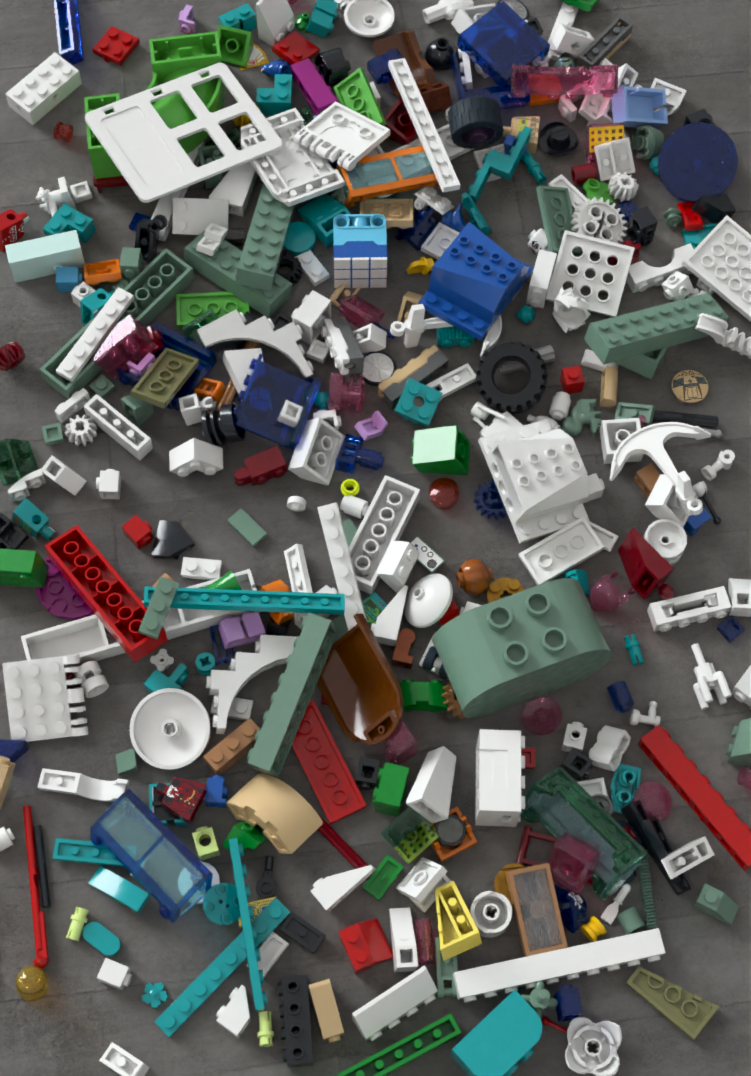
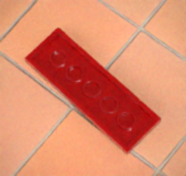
(326, 767)

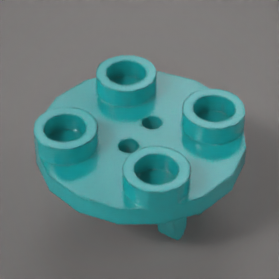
(216, 911)

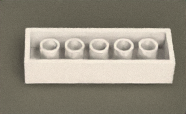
(380, 526)

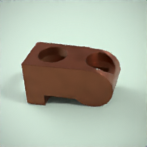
(404, 643)

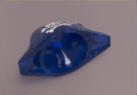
(571, 908)

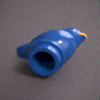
(276, 67)
(454, 219)

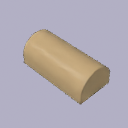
(609, 384)

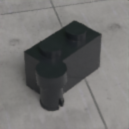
(148, 236)

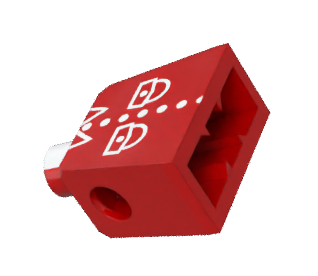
(11, 227)

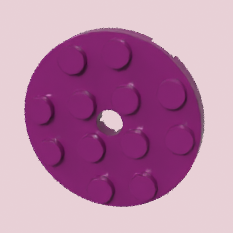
(60, 597)

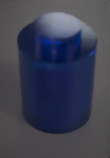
(620, 696)

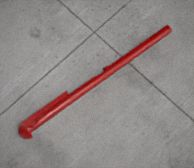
(38, 917)

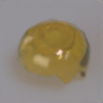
(31, 983)

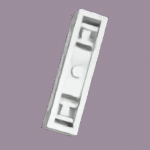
(716, 606)

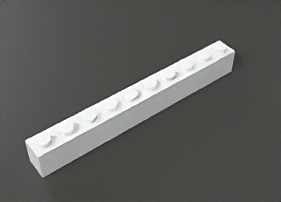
(558, 964)

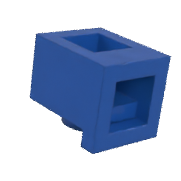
(216, 792)

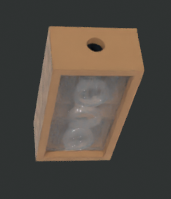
(536, 909)

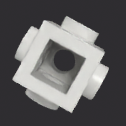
(677, 287)

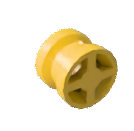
(593, 929)

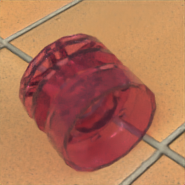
(346, 392)

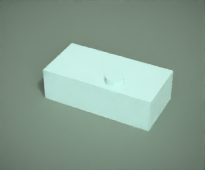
(42, 255)

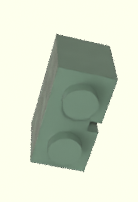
(131, 263)

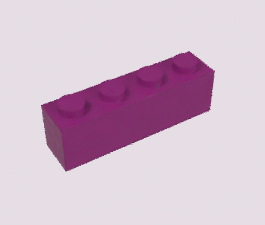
(312, 86)

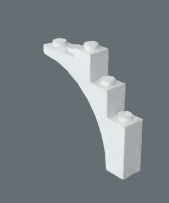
(284, 340)
(269, 652)

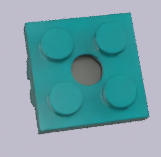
(418, 403)

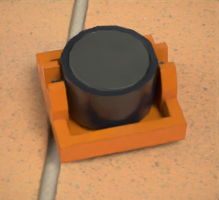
(454, 835)

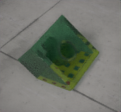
(409, 834)

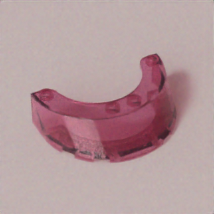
(564, 81)

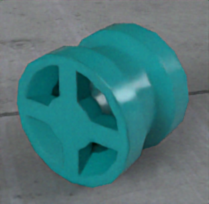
(205, 668)

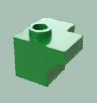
(247, 835)

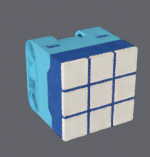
(360, 251)

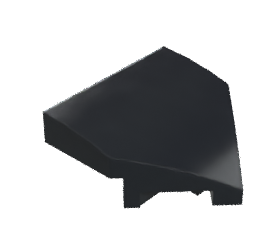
(170, 540)

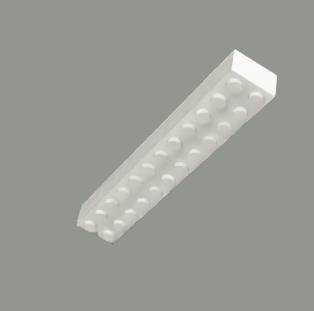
(94, 642)

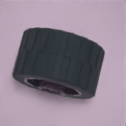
(475, 122)

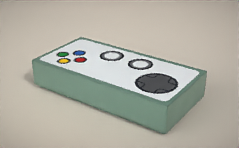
(427, 557)

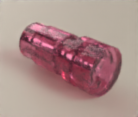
(424, 941)

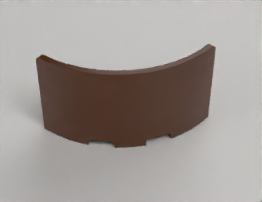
(409, 49)

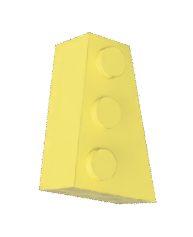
(455, 922)

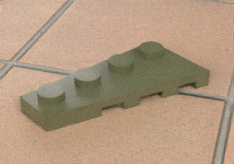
(677, 1005)

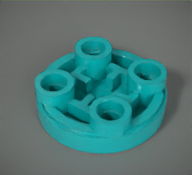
(300, 238)

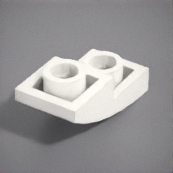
(20, 491)

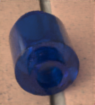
(370, 459)

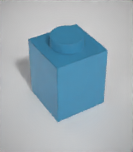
(68, 278)

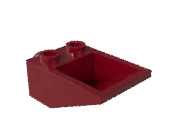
(645, 567)

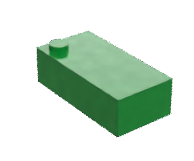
(22, 568)

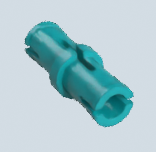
(534, 168)

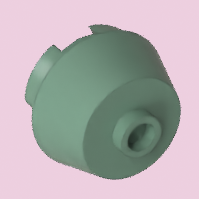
(647, 142)

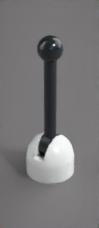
(701, 490)

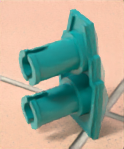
(623, 786)

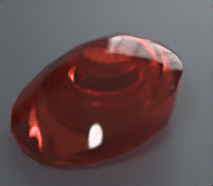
(444, 493)

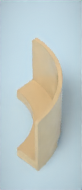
(277, 809)

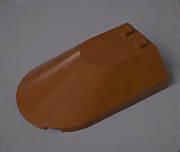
(361, 686)

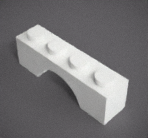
(643, 276)

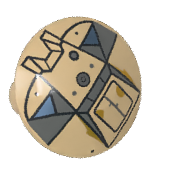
(689, 386)

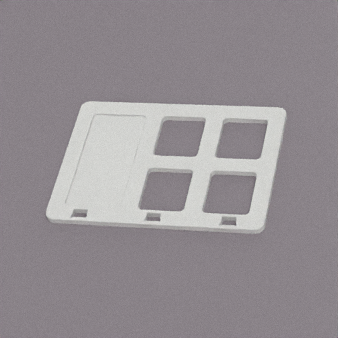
(150, 151)

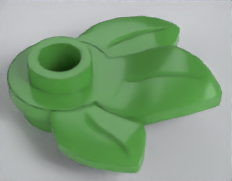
(597, 189)

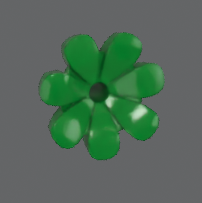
(302, 21)

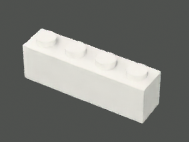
(118, 427)

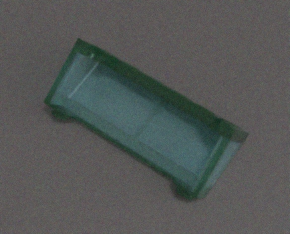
(567, 807)

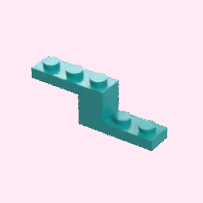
(500, 164)

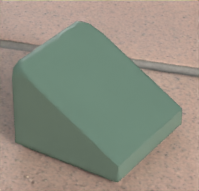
(126, 762)

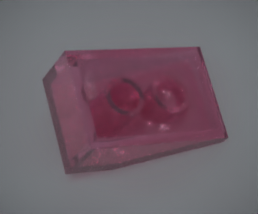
(125, 343)

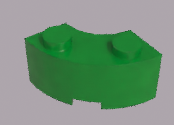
(423, 696)

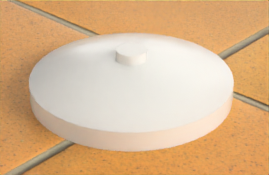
(170, 728)

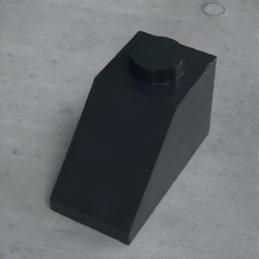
(714, 207)

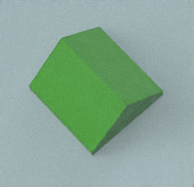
(235, 45)

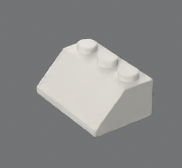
(316, 452)

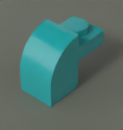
(159, 681)

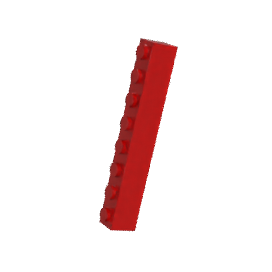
(698, 794)

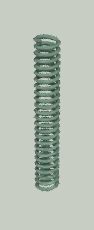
(649, 893)

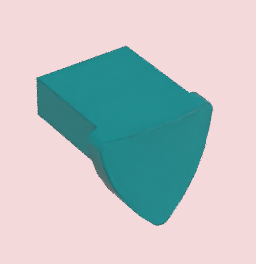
(581, 576)

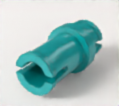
(634, 649)

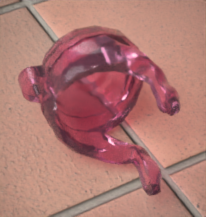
(609, 592)

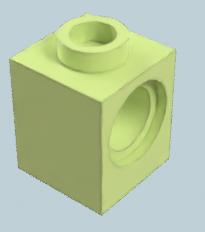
(209, 851)

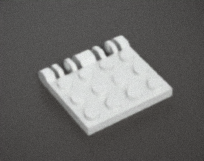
(341, 132)
(40, 698)

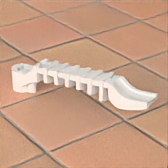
(728, 338)

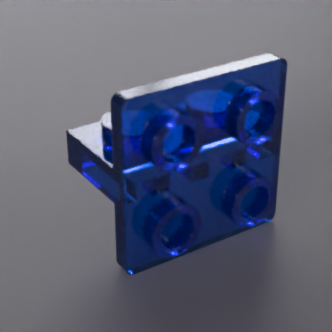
(422, 227)

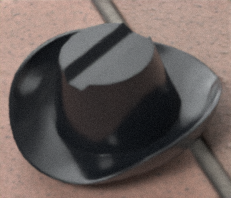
(557, 139)

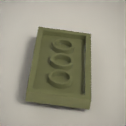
(165, 378)

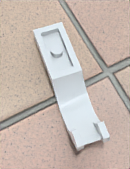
(81, 785)

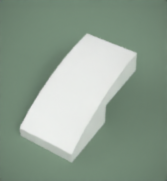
(212, 239)

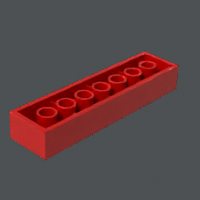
(103, 591)

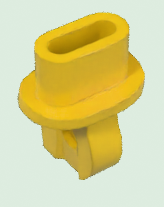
(423, 265)

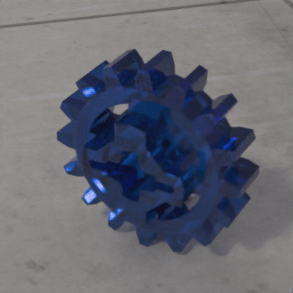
(491, 507)

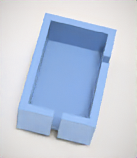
(636, 107)

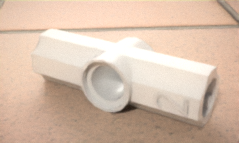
(444, 9)

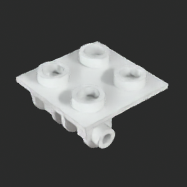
(429, 196)

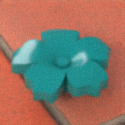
(154, 994)

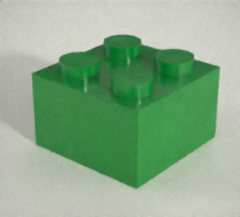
(391, 790)

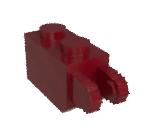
(261, 467)

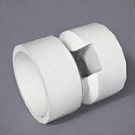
(93, 681)

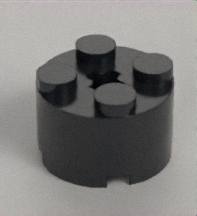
(332, 66)

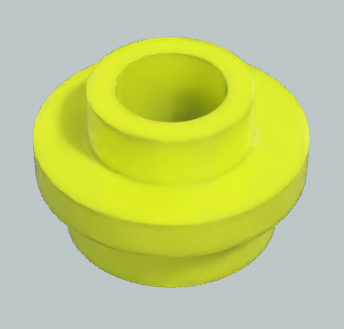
(350, 483)

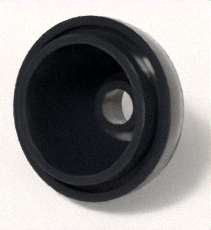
(439, 53)

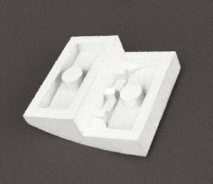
(614, 158)

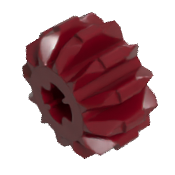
(11, 356)

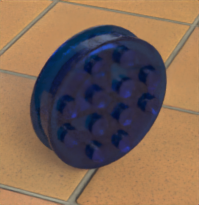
(697, 161)

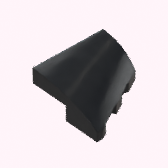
(10, 534)

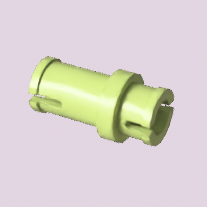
(77, 923)
(265, 1029)

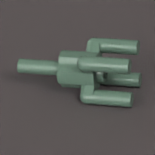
(540, 999)

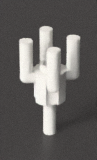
(708, 680)

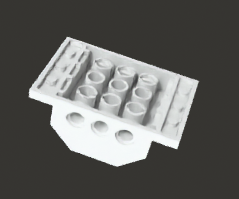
(537, 478)

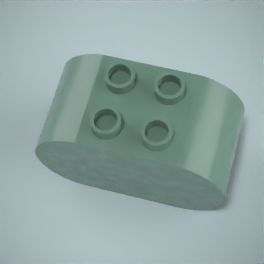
(521, 647)

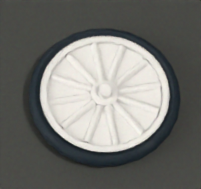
(377, 367)

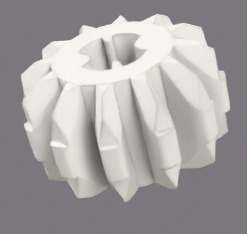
(623, 186)
(74, 428)

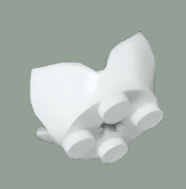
(604, 1035)

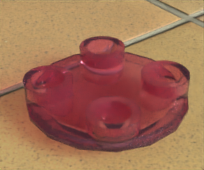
(654, 799)

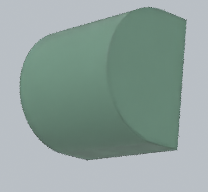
(630, 920)

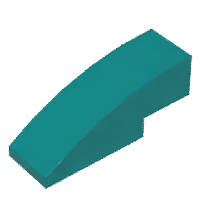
(120, 889)

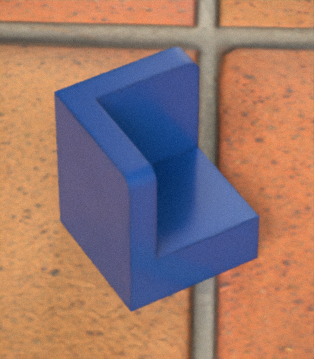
(695, 521)

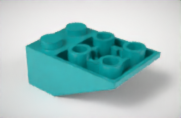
(320, 216)

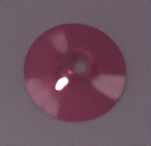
(541, 707)

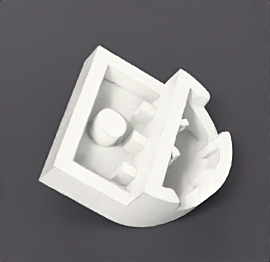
(674, 96)

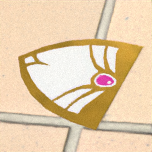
(257, 58)

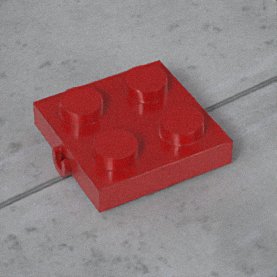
(116, 46)

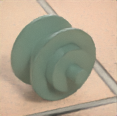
(672, 217)

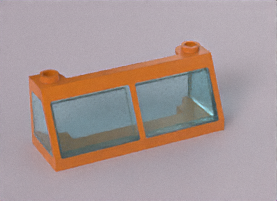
(387, 175)

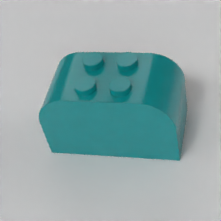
(500, 1039)

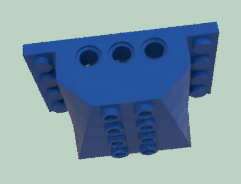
(473, 282)

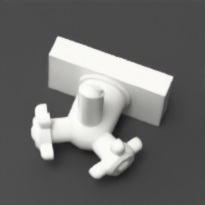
(56, 197)

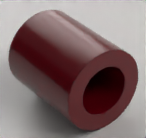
(583, 172)

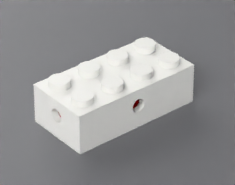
(43, 88)

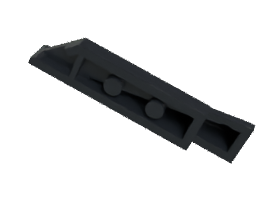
(654, 841)

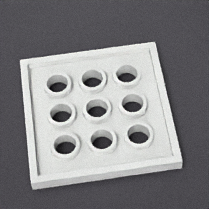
(601, 267)

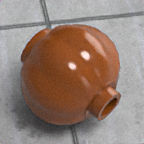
(474, 577)

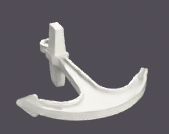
(416, 325)
(650, 441)

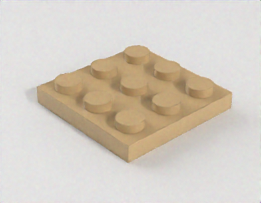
(396, 211)

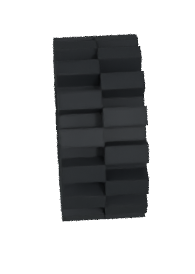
(294, 264)

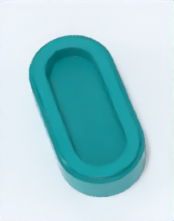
(101, 939)

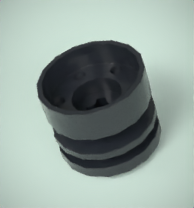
(219, 425)

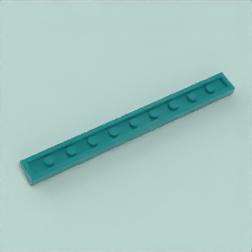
(254, 600)

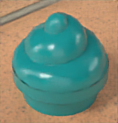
(654, 165)
(526, 314)
(321, 400)

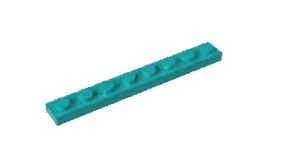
(249, 932)
(219, 970)

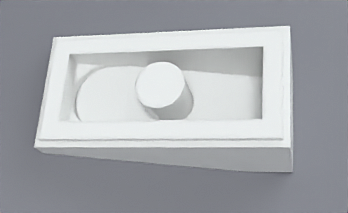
(123, 1062)

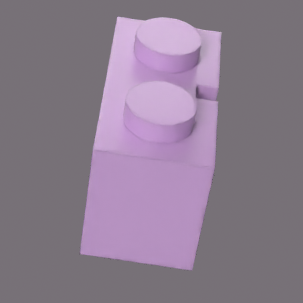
(241, 630)

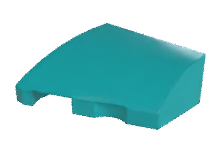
(476, 217)

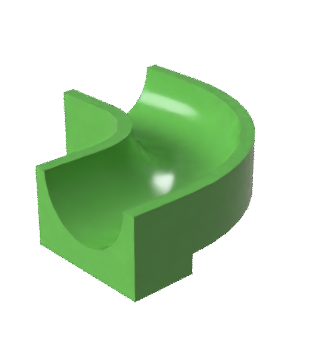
(170, 60)

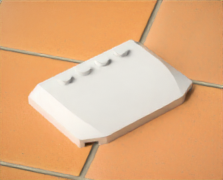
(293, 171)

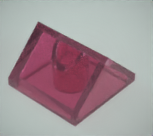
(359, 311)

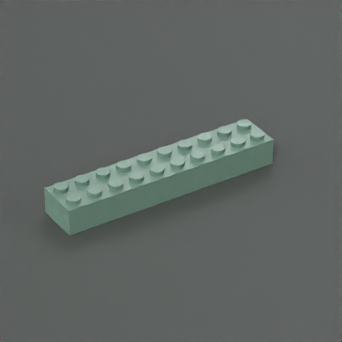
(152, 293)

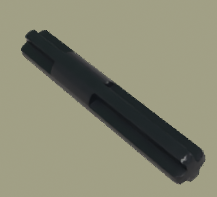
(690, 419)

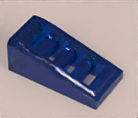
(344, 463)

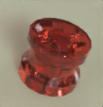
(63, 131)

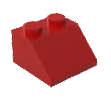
(365, 945)

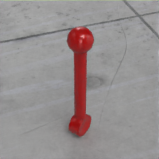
(546, 1021)

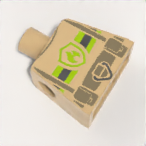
(518, 124)

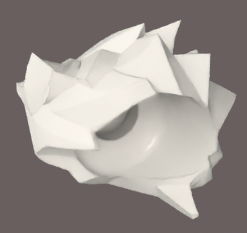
(570, 310)

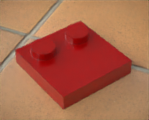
(295, 48)

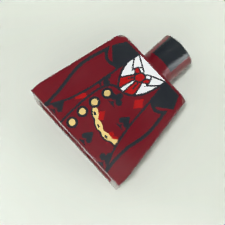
(182, 797)

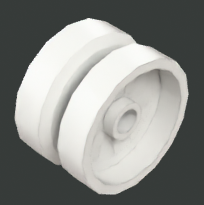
(667, 539)

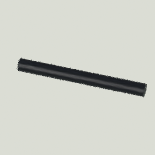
(43, 878)

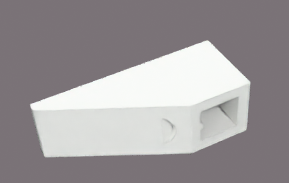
(403, 940)

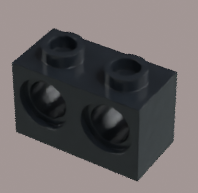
(642, 226)

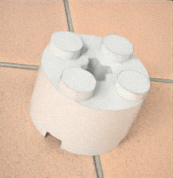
(491, 902)

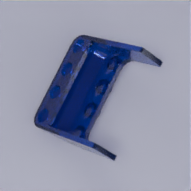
(502, 96)

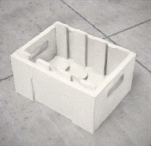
(499, 778)

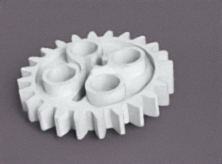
(584, 218)

